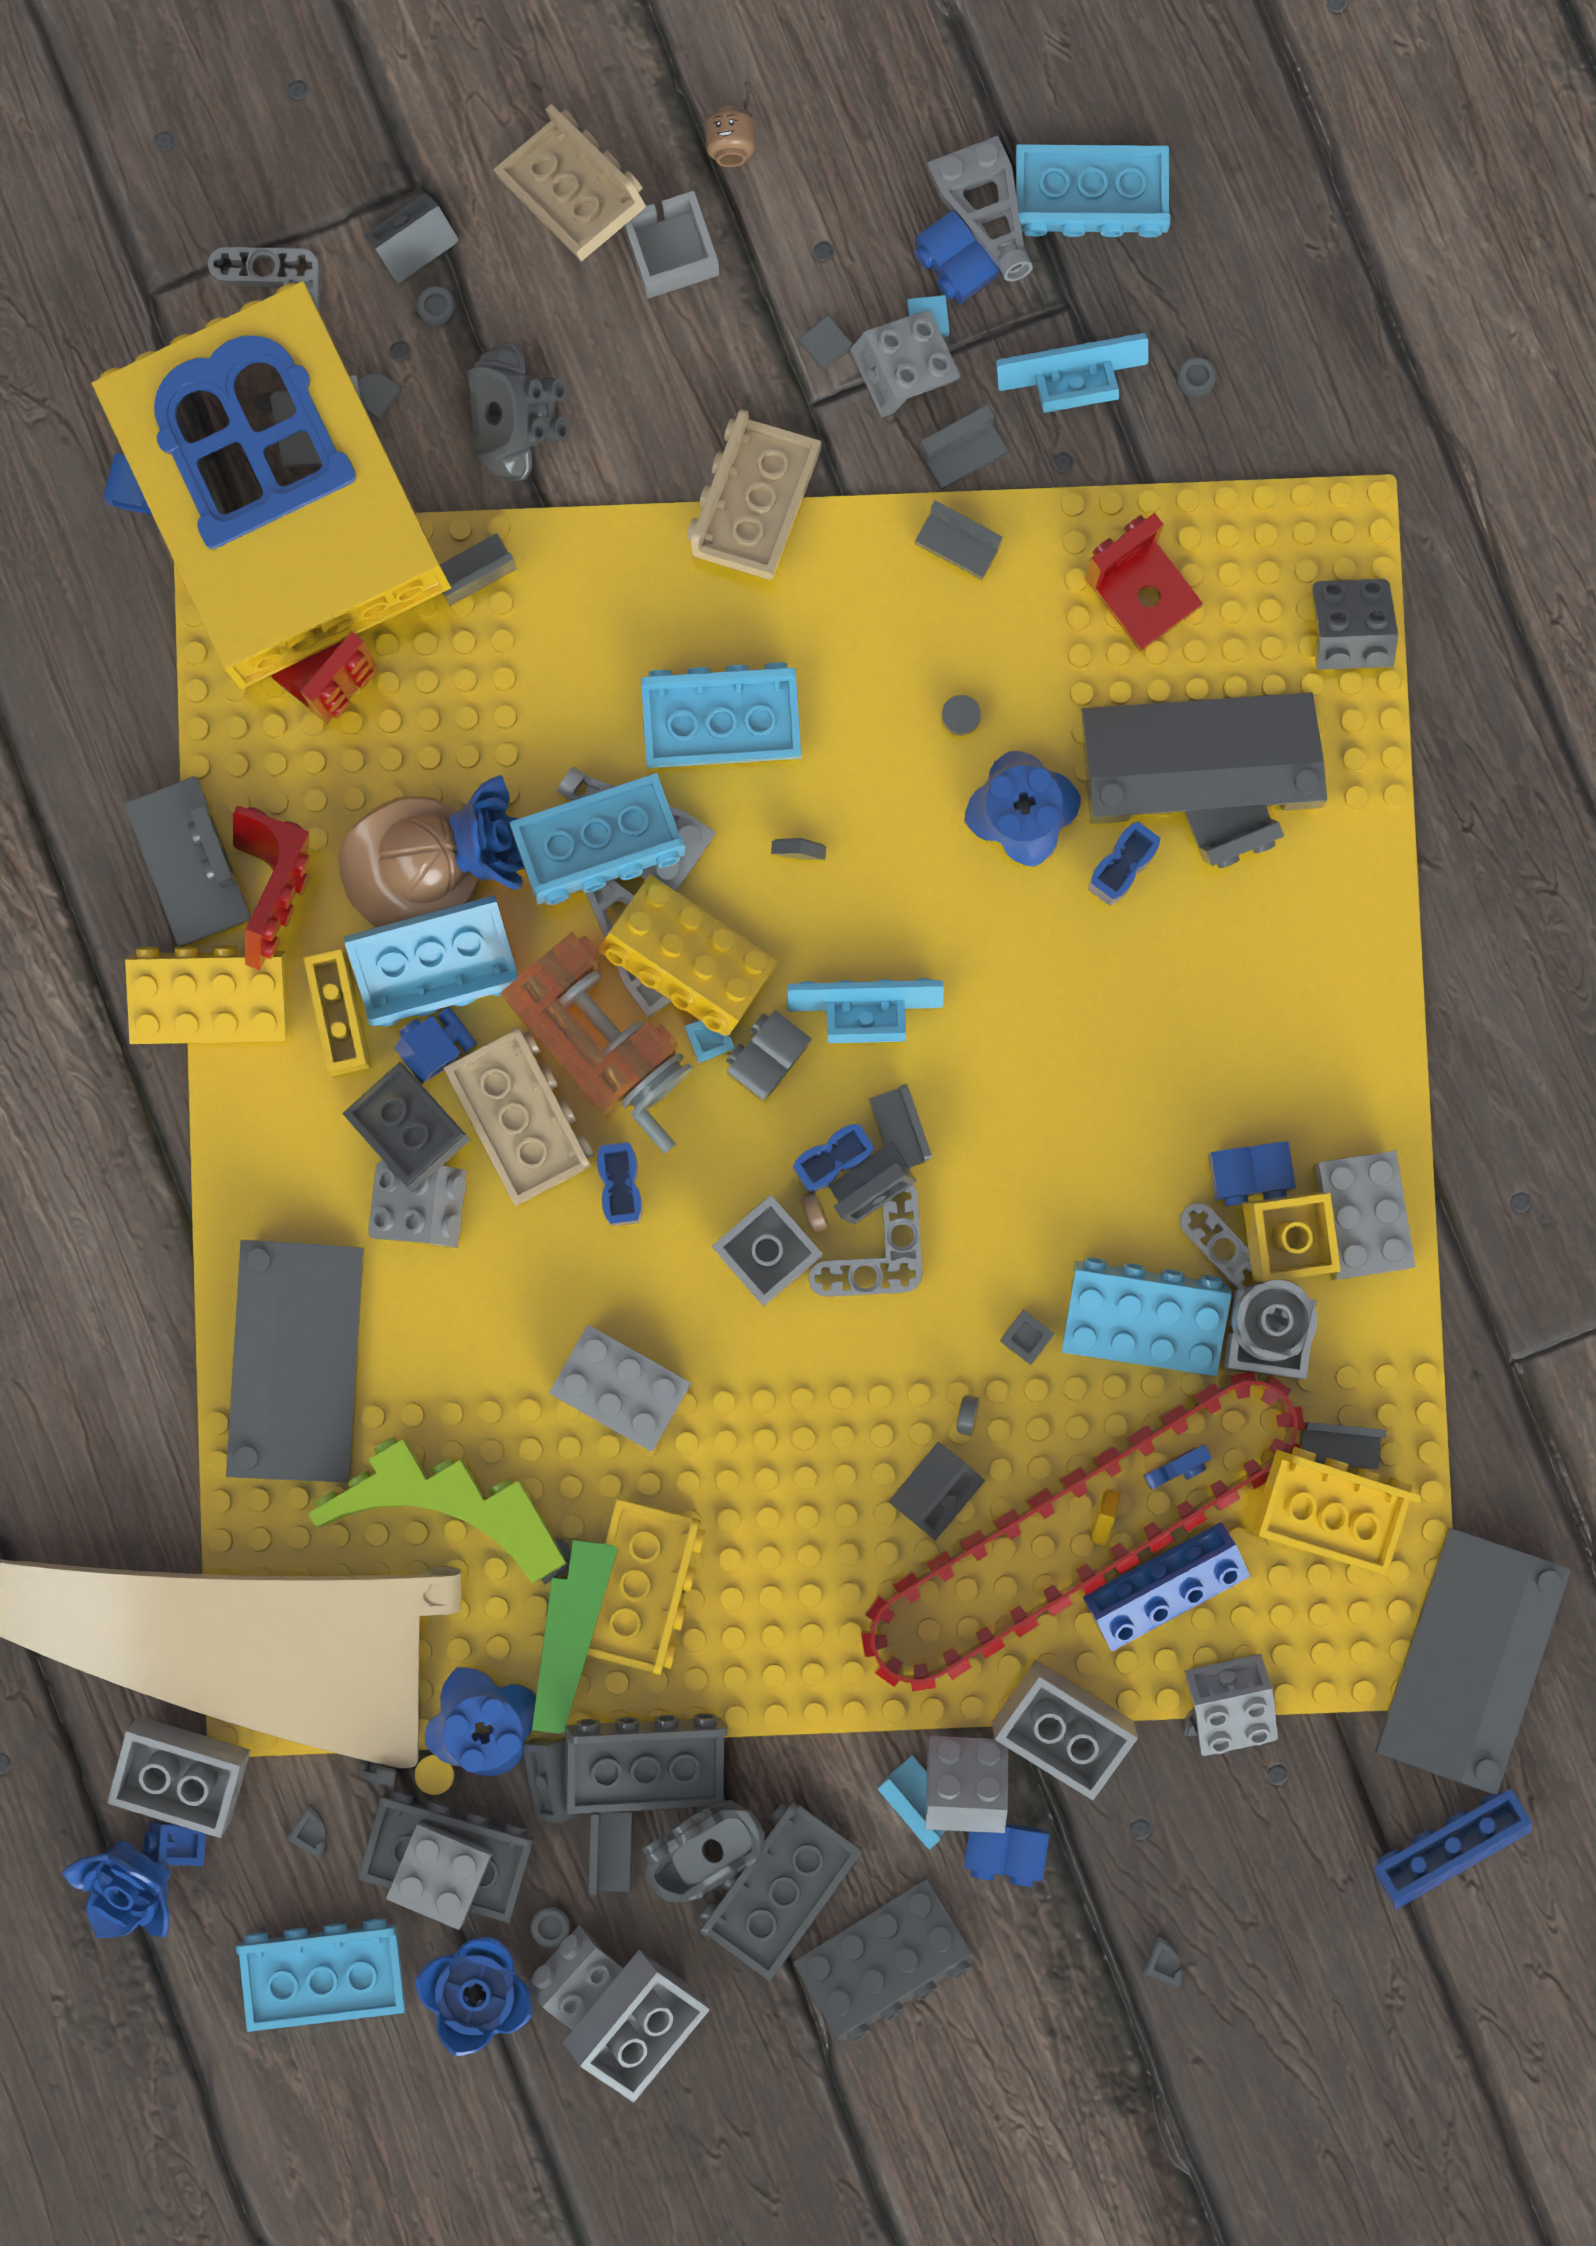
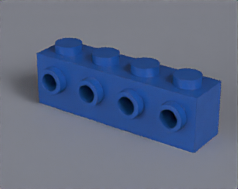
(1166, 1586)
(1452, 1848)

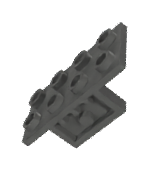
(187, 861)

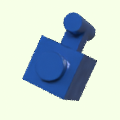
(429, 1047)

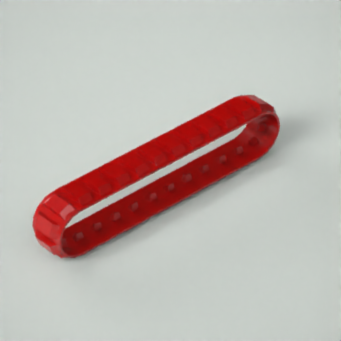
(1122, 1559)

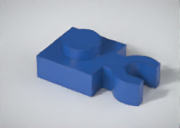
(1189, 1464)

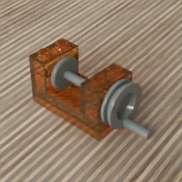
(635, 1065)

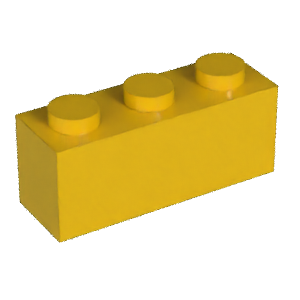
(337, 1012)

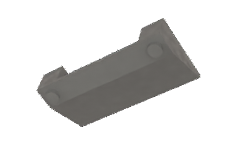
(1203, 756)
(294, 1361)
(1472, 1661)

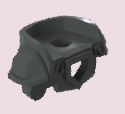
(520, 409)
(678, 1861)

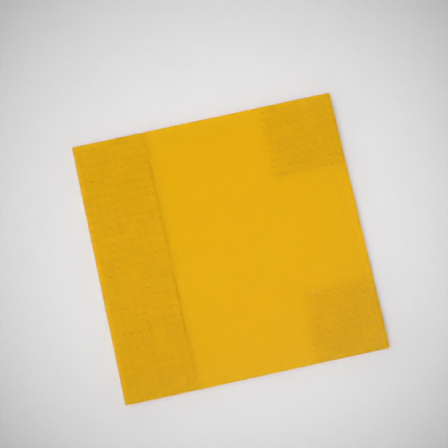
(1057, 1088)

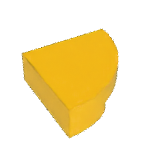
(1106, 1517)

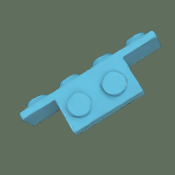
(1074, 373)
(865, 1009)

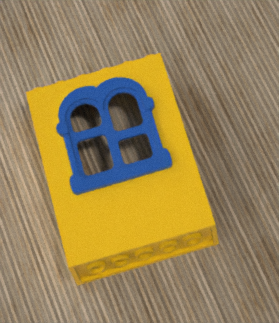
(305, 555)

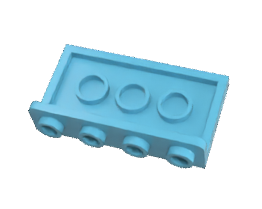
(1093, 189)
(720, 716)
(597, 840)
(432, 961)
(1146, 1316)
(321, 1975)

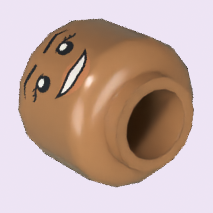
(730, 136)

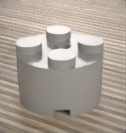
(1293, 1308)

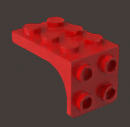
(329, 677)
(285, 850)

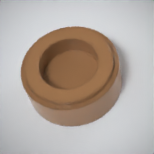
(814, 1212)

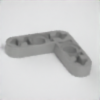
(292, 259)
(893, 1257)
(1229, 1269)

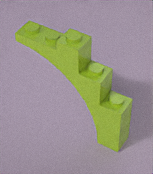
(401, 1481)

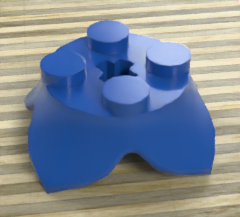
(485, 836)
(1030, 836)
(473, 1698)
(123, 1891)
(467, 2025)

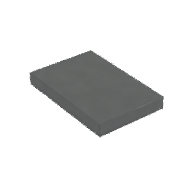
(406, 1126)

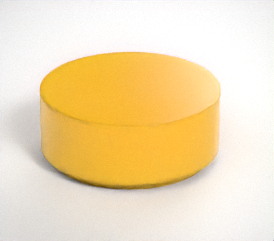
(434, 1775)

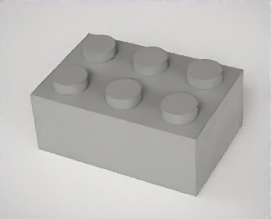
(1367, 1214)
(620, 1388)
(1064, 1730)
(178, 1776)
(636, 2026)

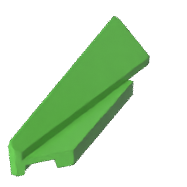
(569, 1630)

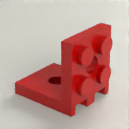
(1138, 563)

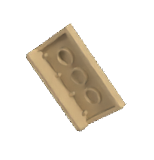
(572, 184)
(753, 496)
(519, 1116)

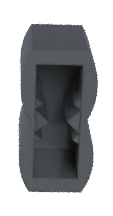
(768, 1055)

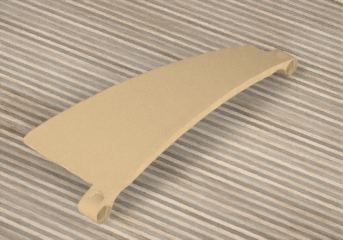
(275, 1654)

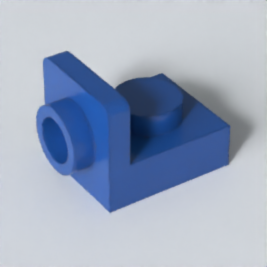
(174, 1844)

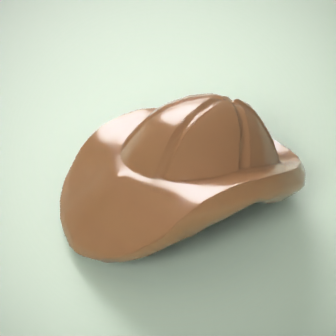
(404, 862)

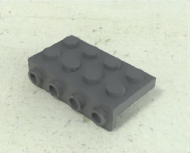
(644, 1763)
(395, 1826)
(781, 1893)
(884, 1962)

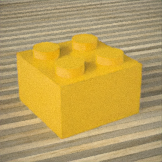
(1291, 1236)

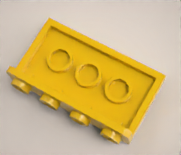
(687, 956)
(204, 996)
(1333, 1510)
(645, 1586)

